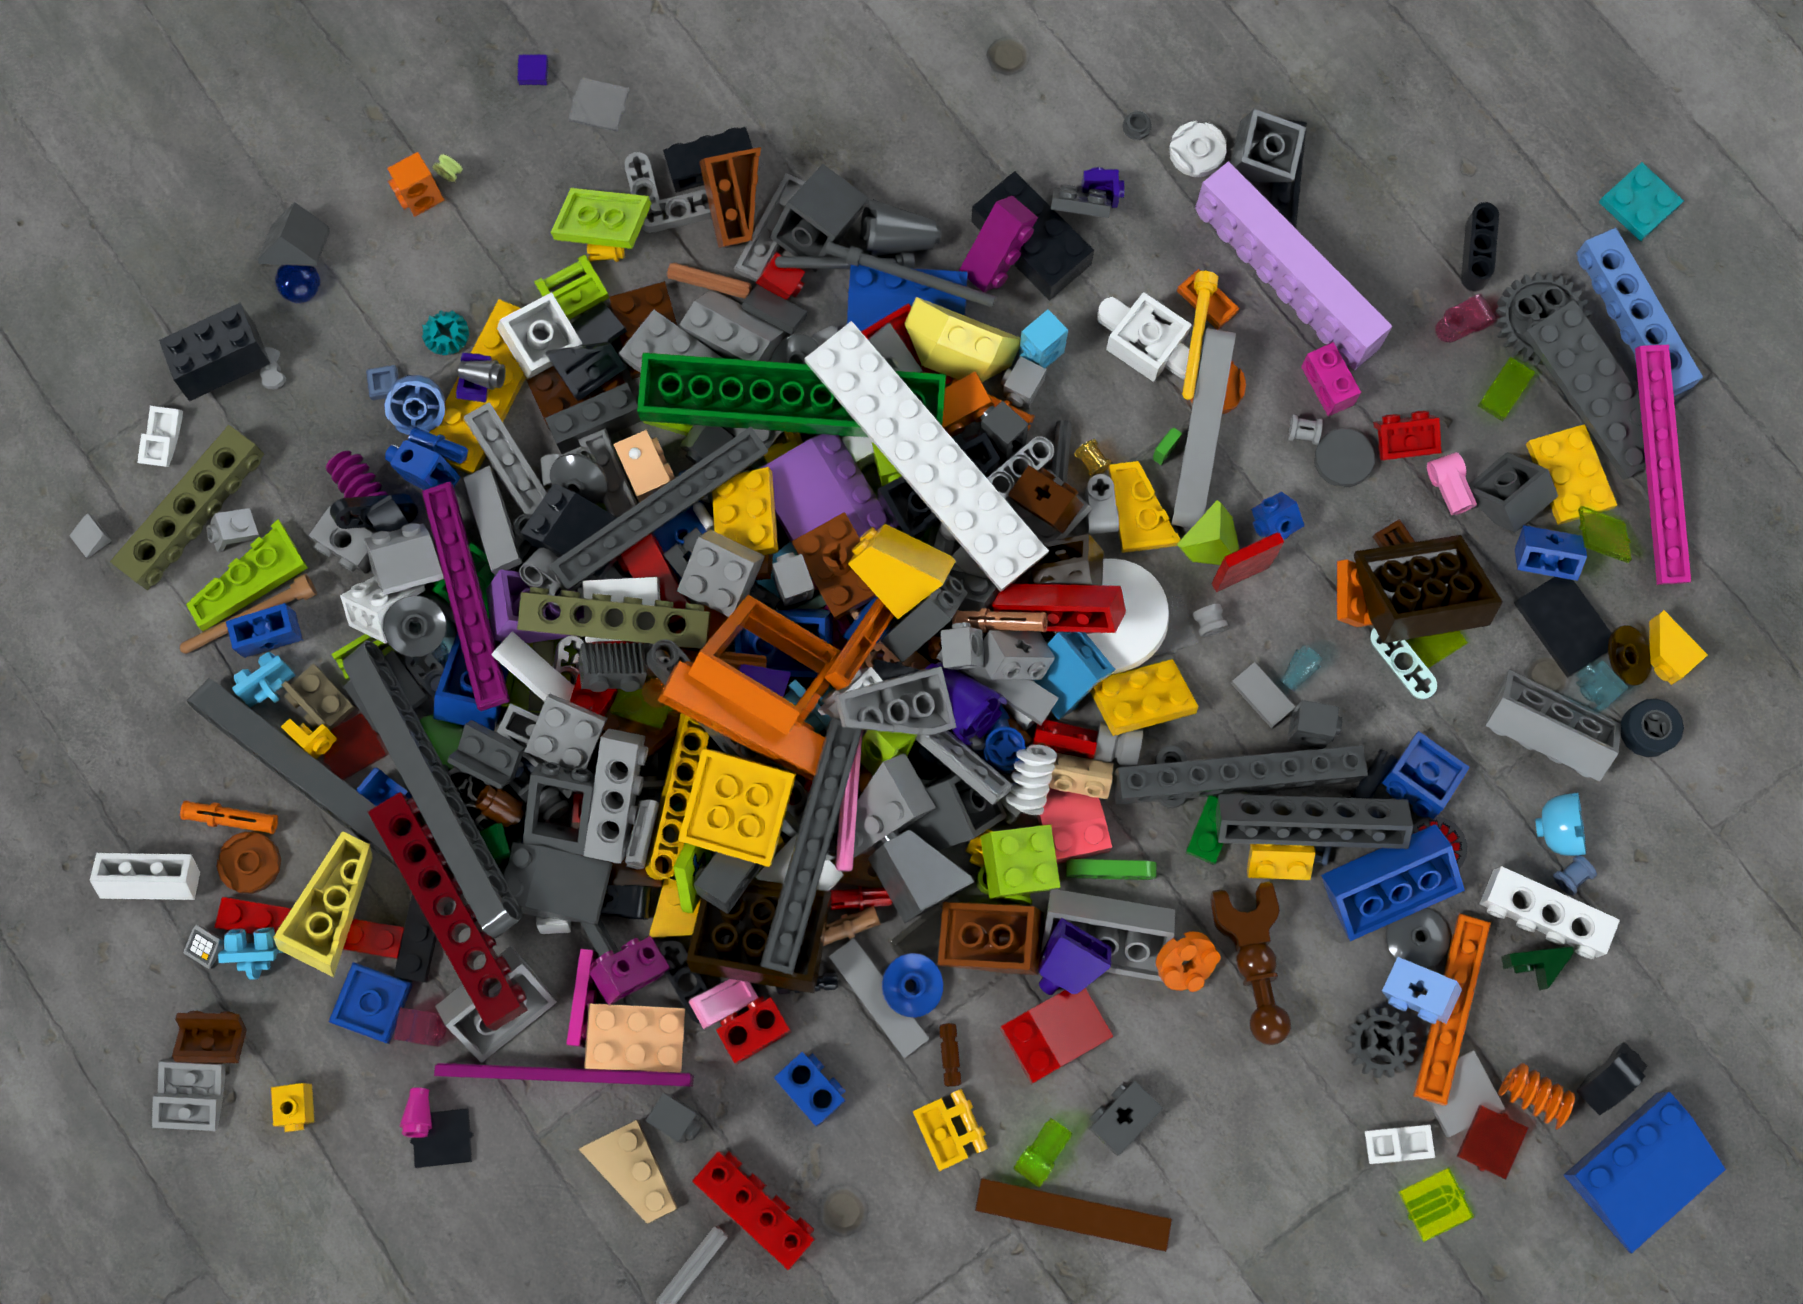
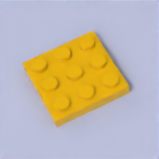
(737, 807)

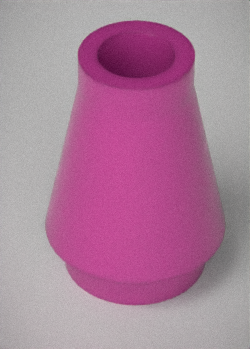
(417, 1116)

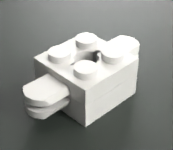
(1150, 325)

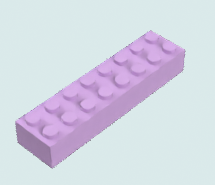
(1291, 265)

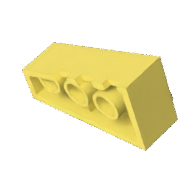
(324, 911)

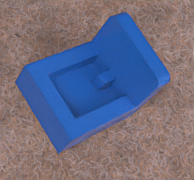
(379, 787)

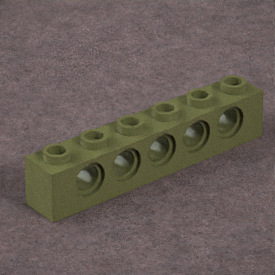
(172, 510)
(533, 618)

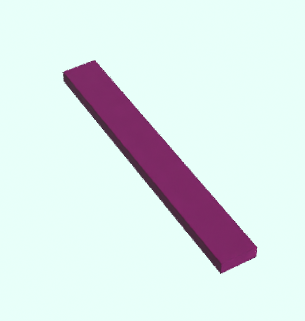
(465, 596)
(564, 1074)

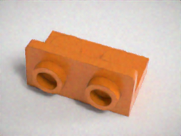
(1350, 596)

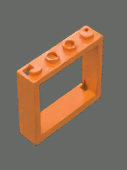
(746, 691)

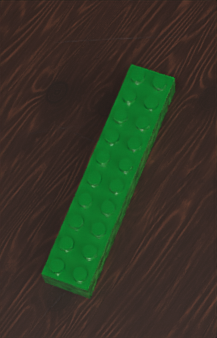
(756, 395)

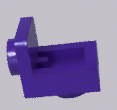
(1104, 180)
(468, 390)

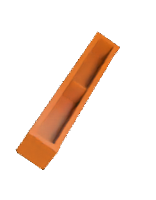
(859, 645)

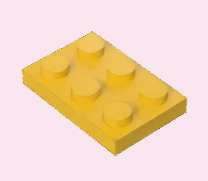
(1574, 472)
(747, 510)
(1143, 697)

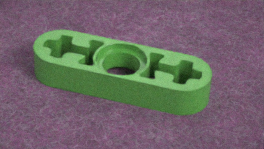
(1111, 869)

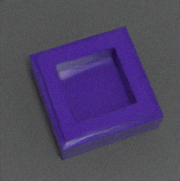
(532, 69)

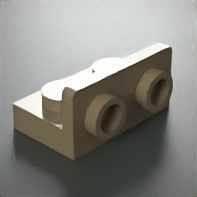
(319, 698)

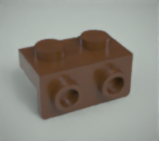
(209, 1037)

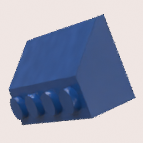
(1393, 883)

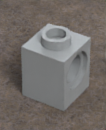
(962, 647)

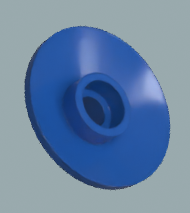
(926, 981)

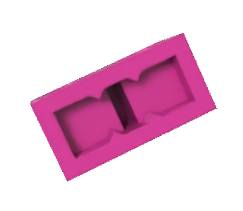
(1330, 379)

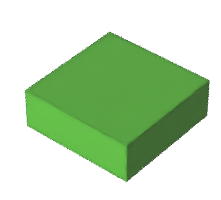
(1167, 445)

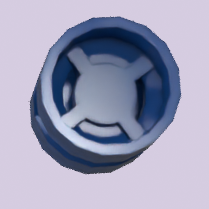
(1002, 749)

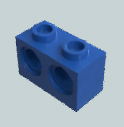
(804, 1094)

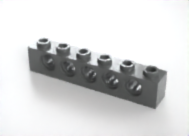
(1313, 821)

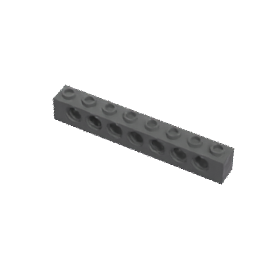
(1239, 774)

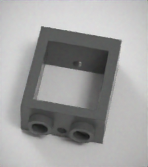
(924, 619)
(553, 835)

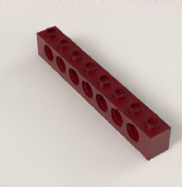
(494, 1011)

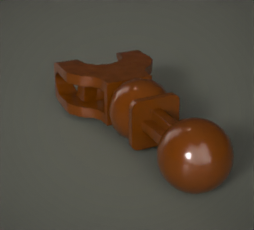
(1255, 958)

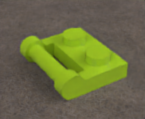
(577, 295)

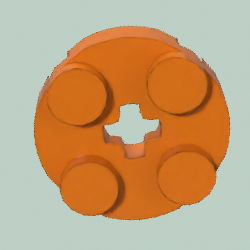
(1194, 973)

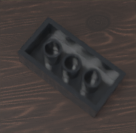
(1054, 251)

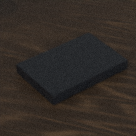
(1565, 623)

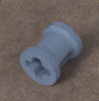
(1575, 875)

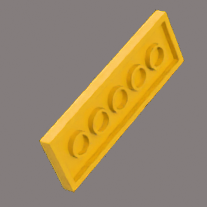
(453, 424)

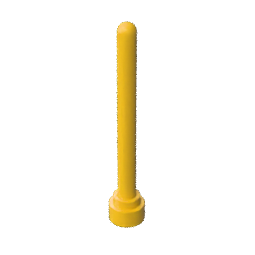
(1205, 285)

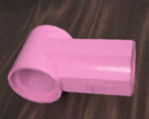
(1449, 475)

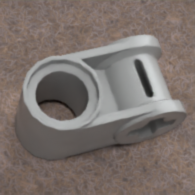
(1104, 512)
(538, 573)

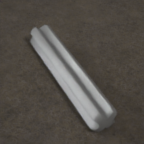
(693, 1266)

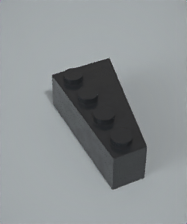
(905, 507)

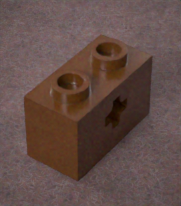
(1057, 510)

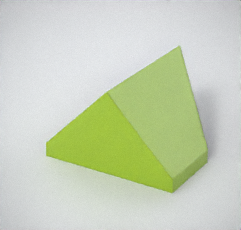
(1211, 537)

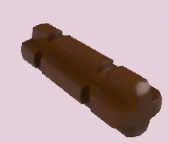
(950, 1055)

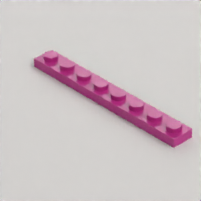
(1662, 465)

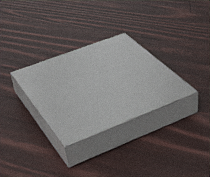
(1468, 1090)

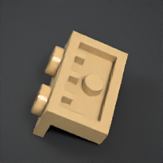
(1082, 776)

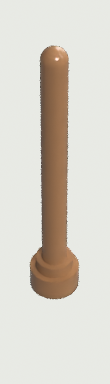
(299, 589)

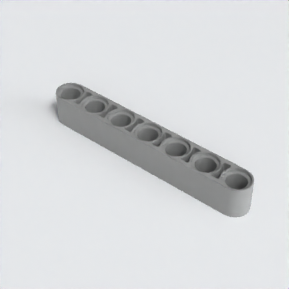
(1203, 427)

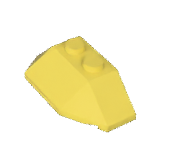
(958, 343)

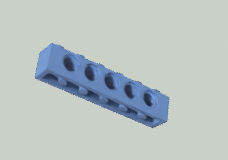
(1639, 298)

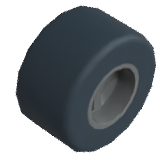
(1661, 720)

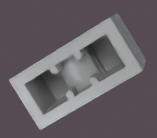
(792, 579)
(1016, 655)

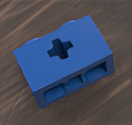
(1550, 553)
(264, 630)

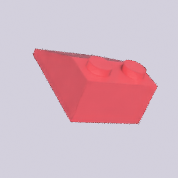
(1076, 825)

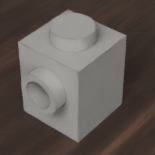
(1023, 382)

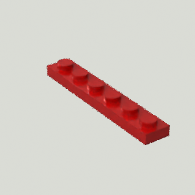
(362, 936)

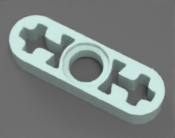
(1411, 684)

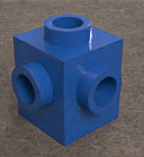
(1277, 515)

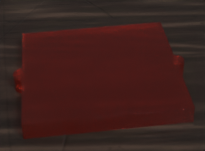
(354, 748)
(1492, 1141)

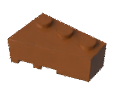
(731, 193)

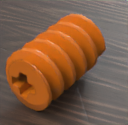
(1538, 1093)

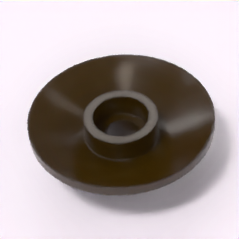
(1629, 655)

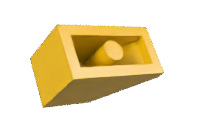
(1672, 649)

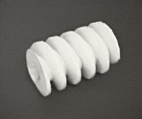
(1032, 779)

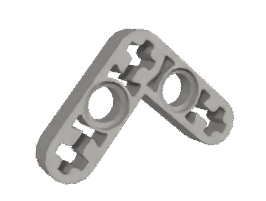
(658, 205)

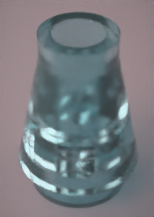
(1301, 667)

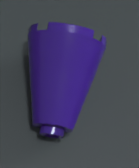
(972, 704)

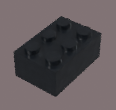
(214, 352)

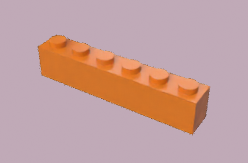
(796, 751)

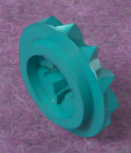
(444, 345)

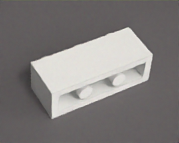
(145, 876)

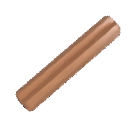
(709, 280)

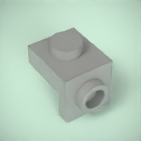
(231, 528)

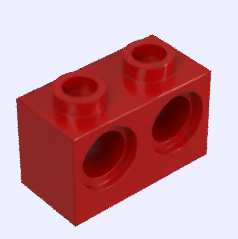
(757, 1037)

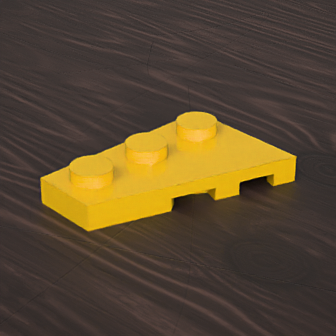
(1141, 517)

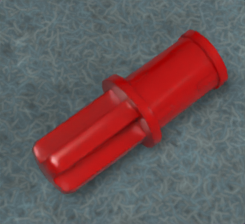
(859, 898)

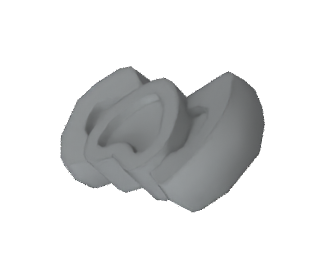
(271, 373)

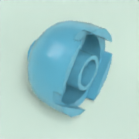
(1563, 825)

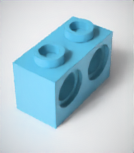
(1043, 340)

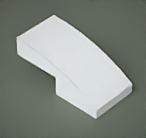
(161, 436)
(1399, 1144)

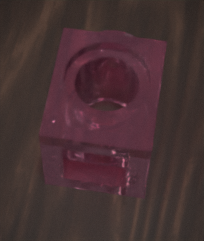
(419, 1027)

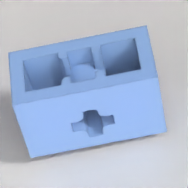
(1408, 978)

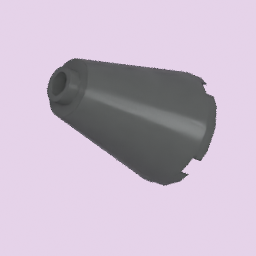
(895, 230)

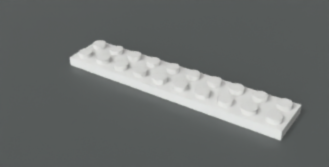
(926, 456)

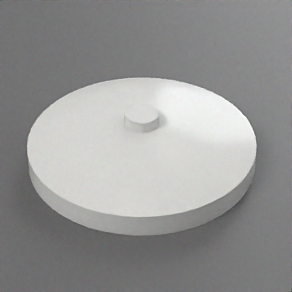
(1145, 616)

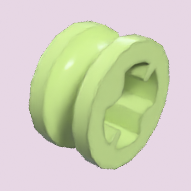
(447, 168)

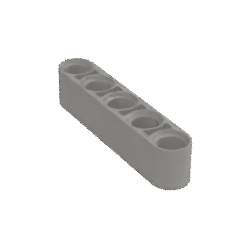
(1006, 477)

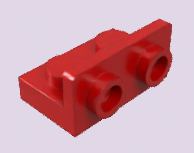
(1408, 436)
(1066, 739)

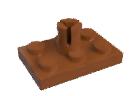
(827, 556)

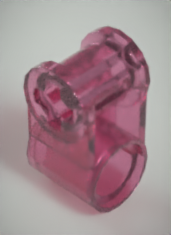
(1465, 319)

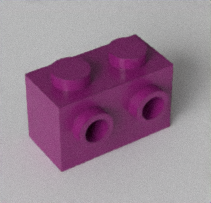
(629, 969)

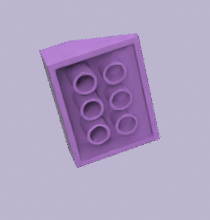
(819, 484)

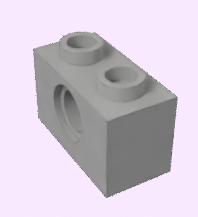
(328, 540)

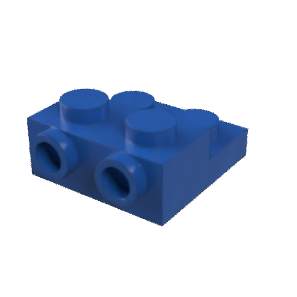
(1425, 776)

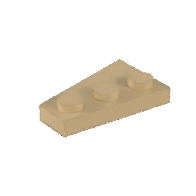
(632, 1170)

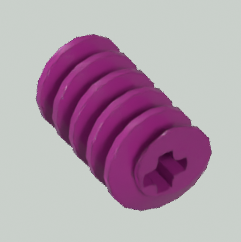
(353, 476)

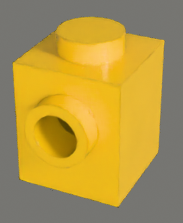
(292, 1106)

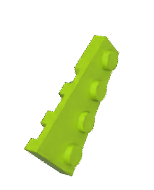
(257, 572)

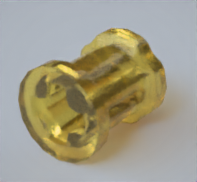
(1092, 458)

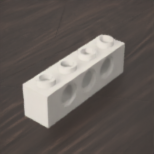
(1597, 925)

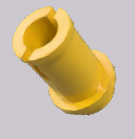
(601, 252)

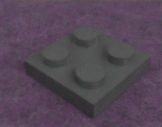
(1069, 199)

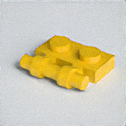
(941, 1134)

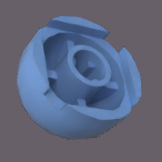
(415, 403)

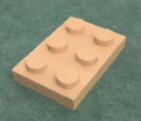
(634, 1038)

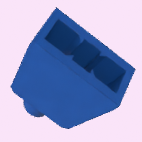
(420, 465)

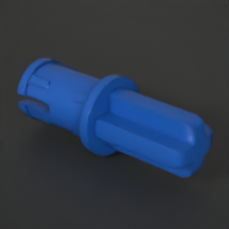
(439, 445)

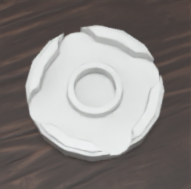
(1197, 149)

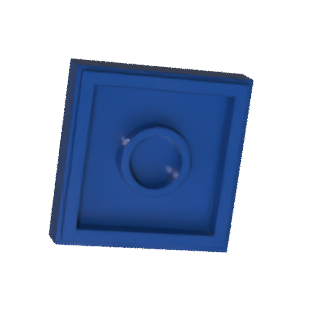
(370, 1003)

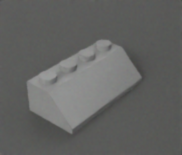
(1554, 726)
(1130, 929)

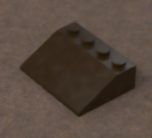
(1425, 589)
(735, 941)

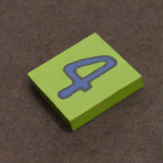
(685, 869)

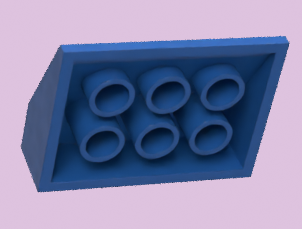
(878, 294)
(1646, 1170)

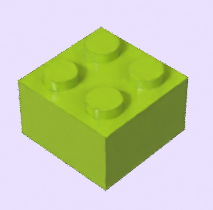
(1020, 861)

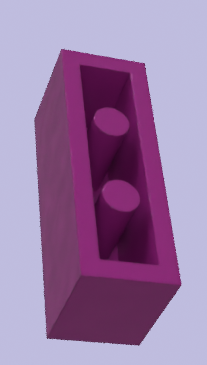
(998, 244)

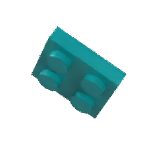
(1641, 201)

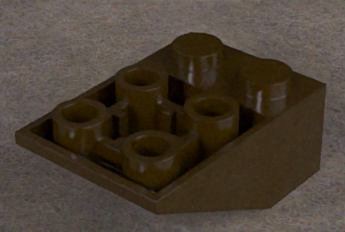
(1070, 562)

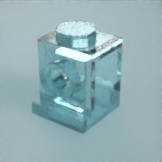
(1600, 685)

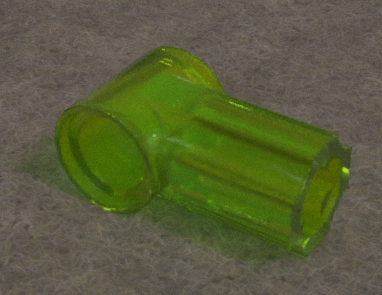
(1039, 1158)

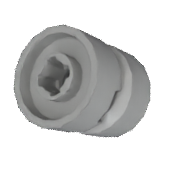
(1123, 746)

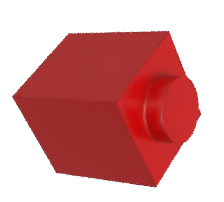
(781, 281)

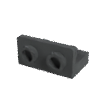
(487, 755)

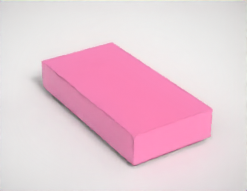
(722, 1001)

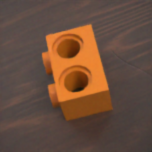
(414, 184)

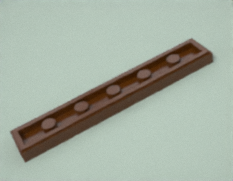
(1073, 1214)

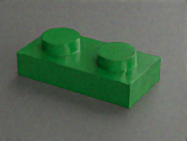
(1204, 839)

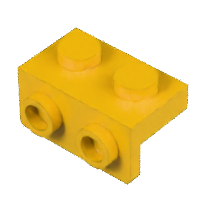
(1280, 861)

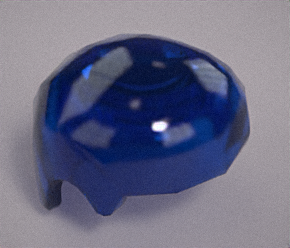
(297, 282)

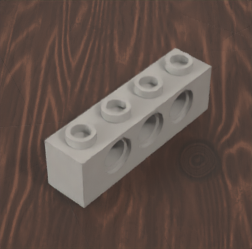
(600, 840)

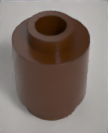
(499, 806)

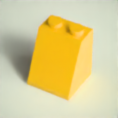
(899, 567)

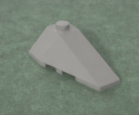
(902, 704)

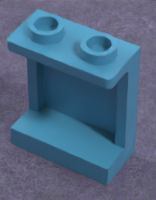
(1074, 671)

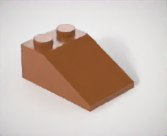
(991, 937)

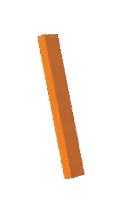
(1446, 1039)

